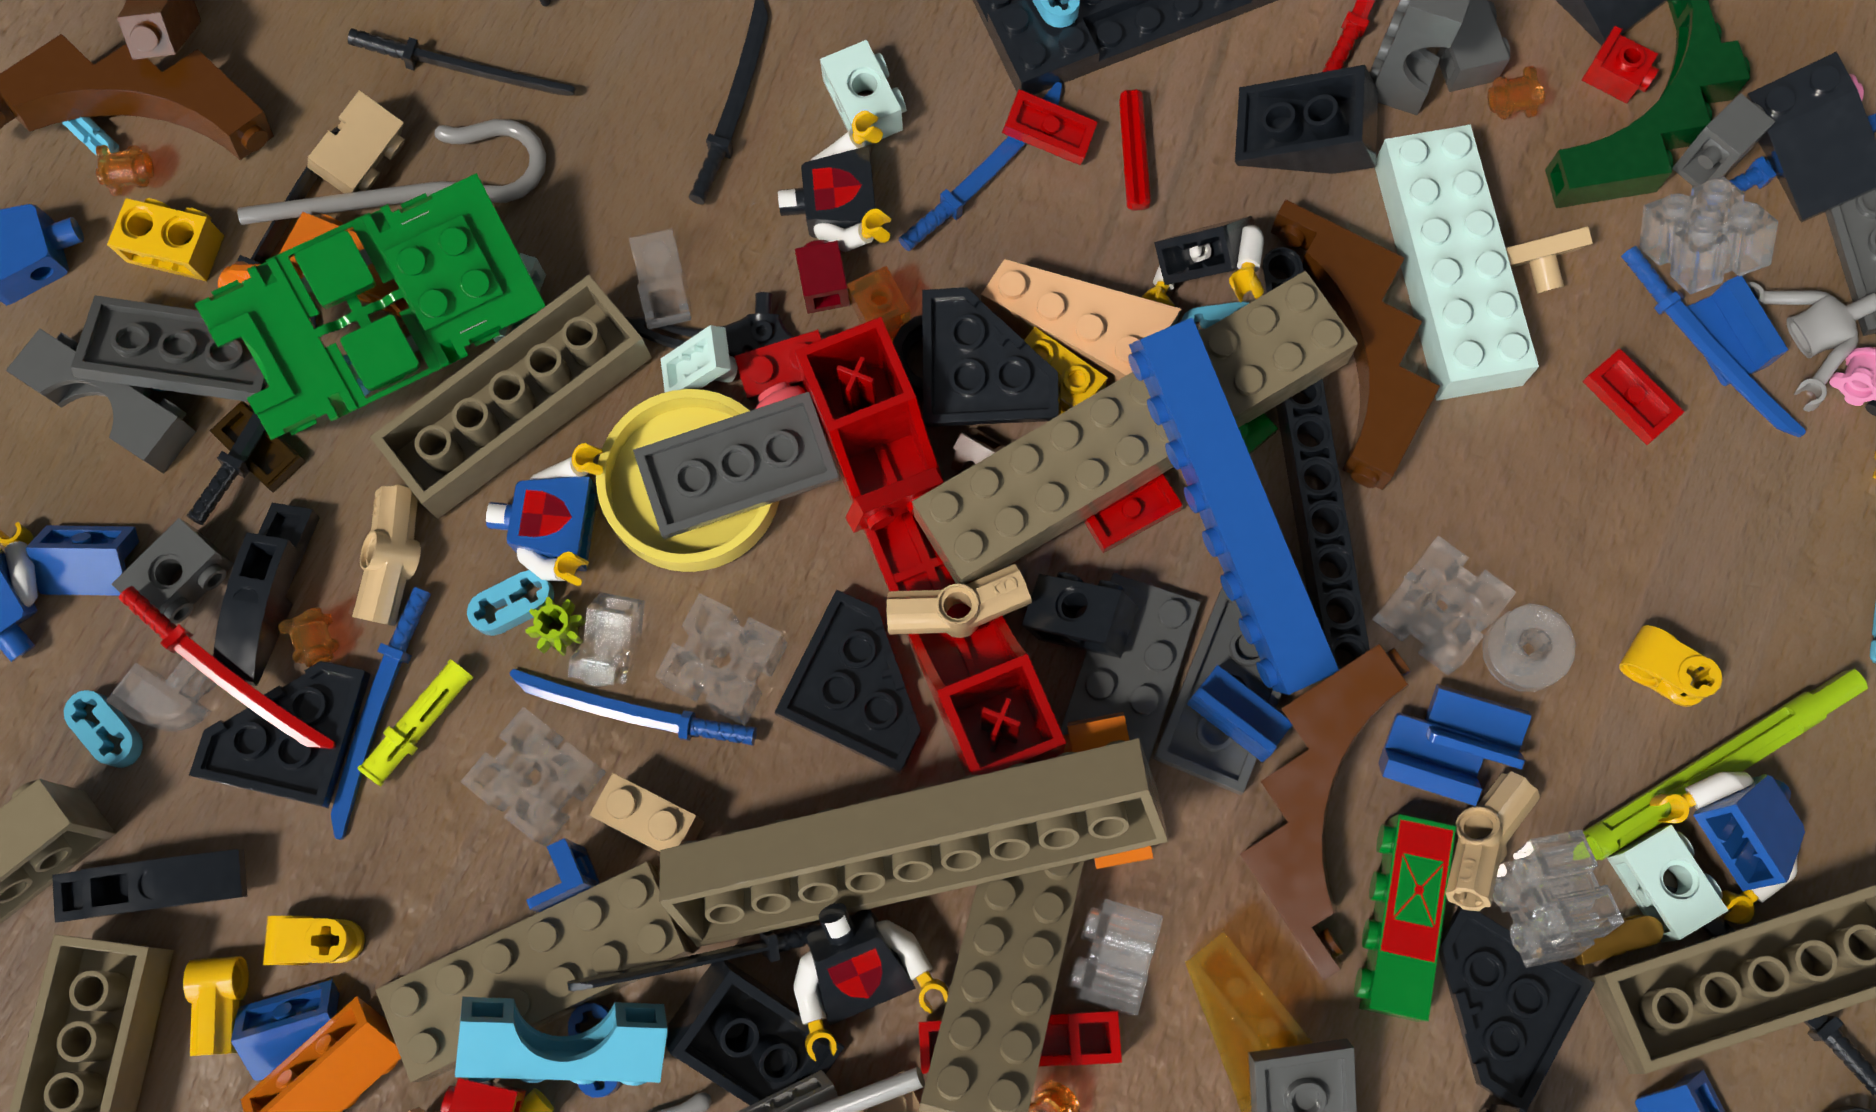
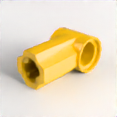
(214, 992)

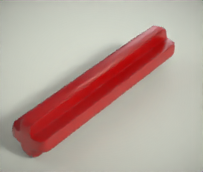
(1134, 150)

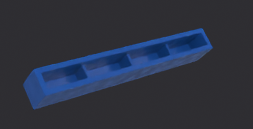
(1232, 508)

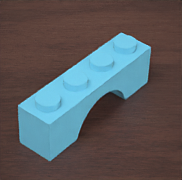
(501, 1044)

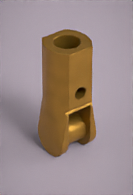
(1633, 934)

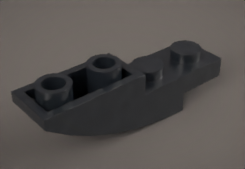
(258, 590)
(149, 885)

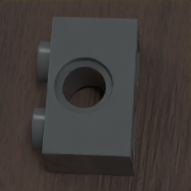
(1724, 142)
(176, 549)

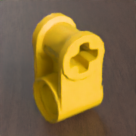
(1666, 666)
(307, 940)

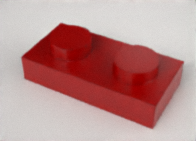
(1049, 127)
(773, 364)
(1633, 396)
(884, 504)
(1133, 513)

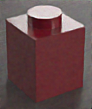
(822, 276)

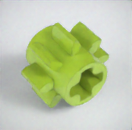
(557, 614)

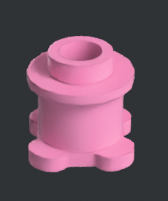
(1859, 378)

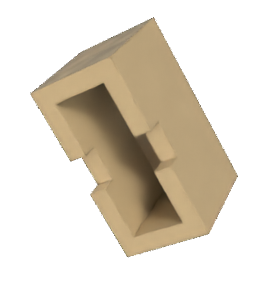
(363, 140)
(644, 815)

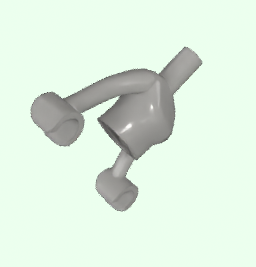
(1820, 328)

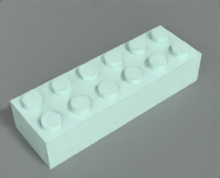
(1455, 263)

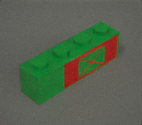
(1406, 918)

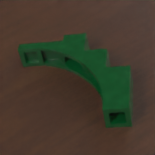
(1639, 155)

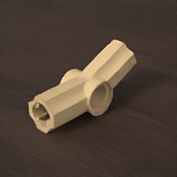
(388, 555)
(927, 609)
(1478, 860)

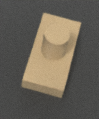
(1542, 256)

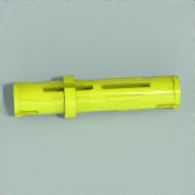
(414, 723)

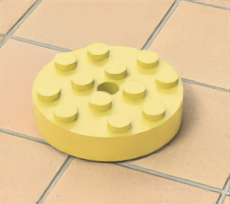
(626, 499)

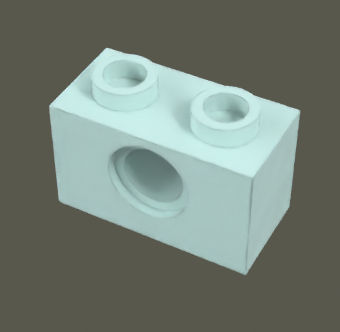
(860, 70)
(1642, 872)

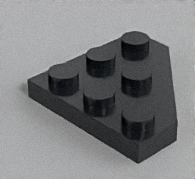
(980, 367)
(853, 687)
(264, 759)
(1507, 1012)

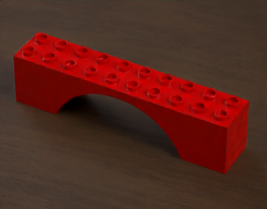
(878, 438)

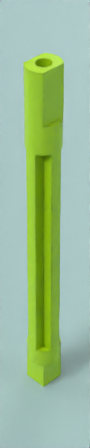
(1731, 756)

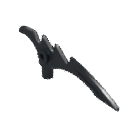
(749, 332)

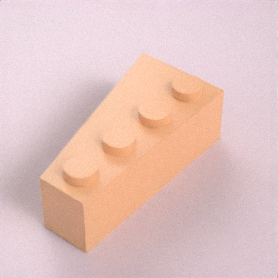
(1077, 314)

